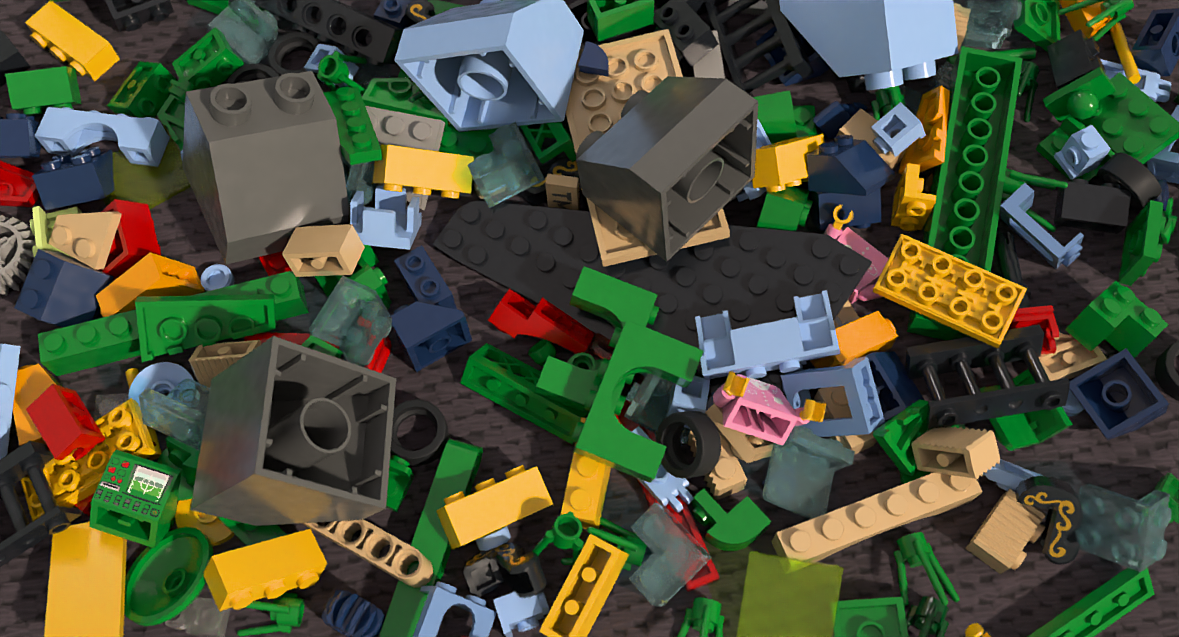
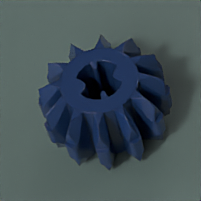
(352, 615)

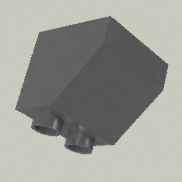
(672, 159)
(263, 162)
(295, 439)

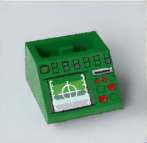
(135, 499)

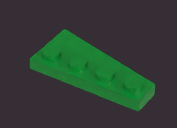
(184, 322)

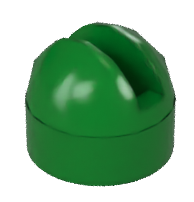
(541, 350)

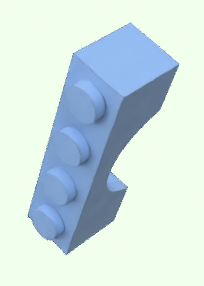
(72, 130)

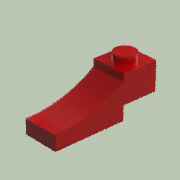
(518, 316)

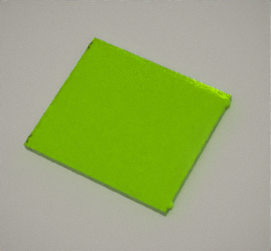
(148, 183)
(788, 597)

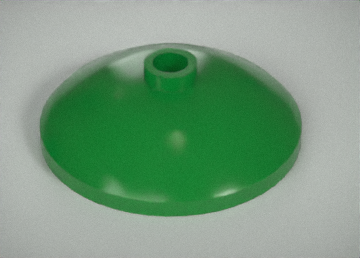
(167, 577)

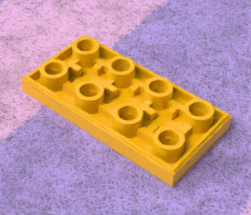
(949, 290)
(77, 479)
(86, 584)

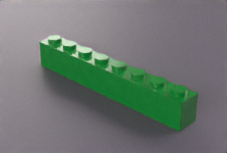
(117, 335)

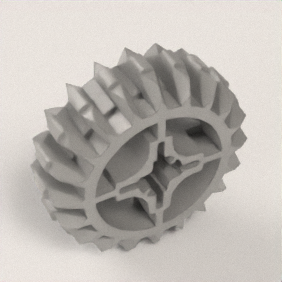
(15, 253)

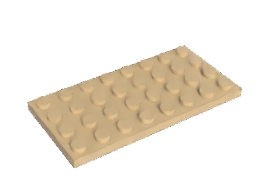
(598, 104)

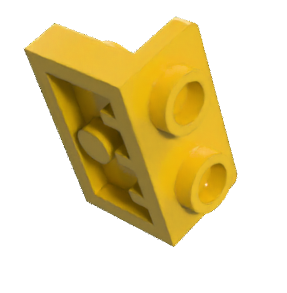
(910, 205)

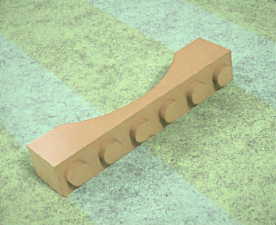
(874, 515)

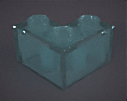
(506, 169)
(674, 557)

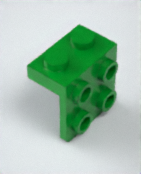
(1027, 428)

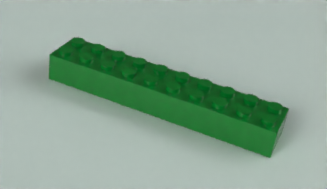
(974, 166)

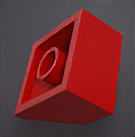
(133, 237)

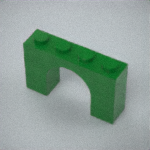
(614, 302)
(602, 434)

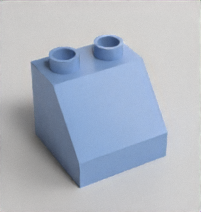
(877, 37)
(495, 62)

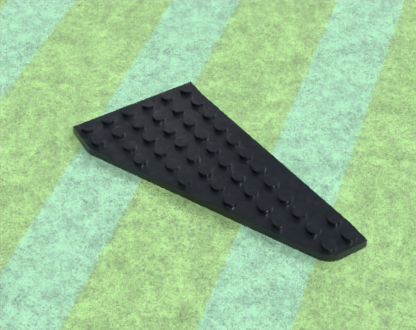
(748, 274)

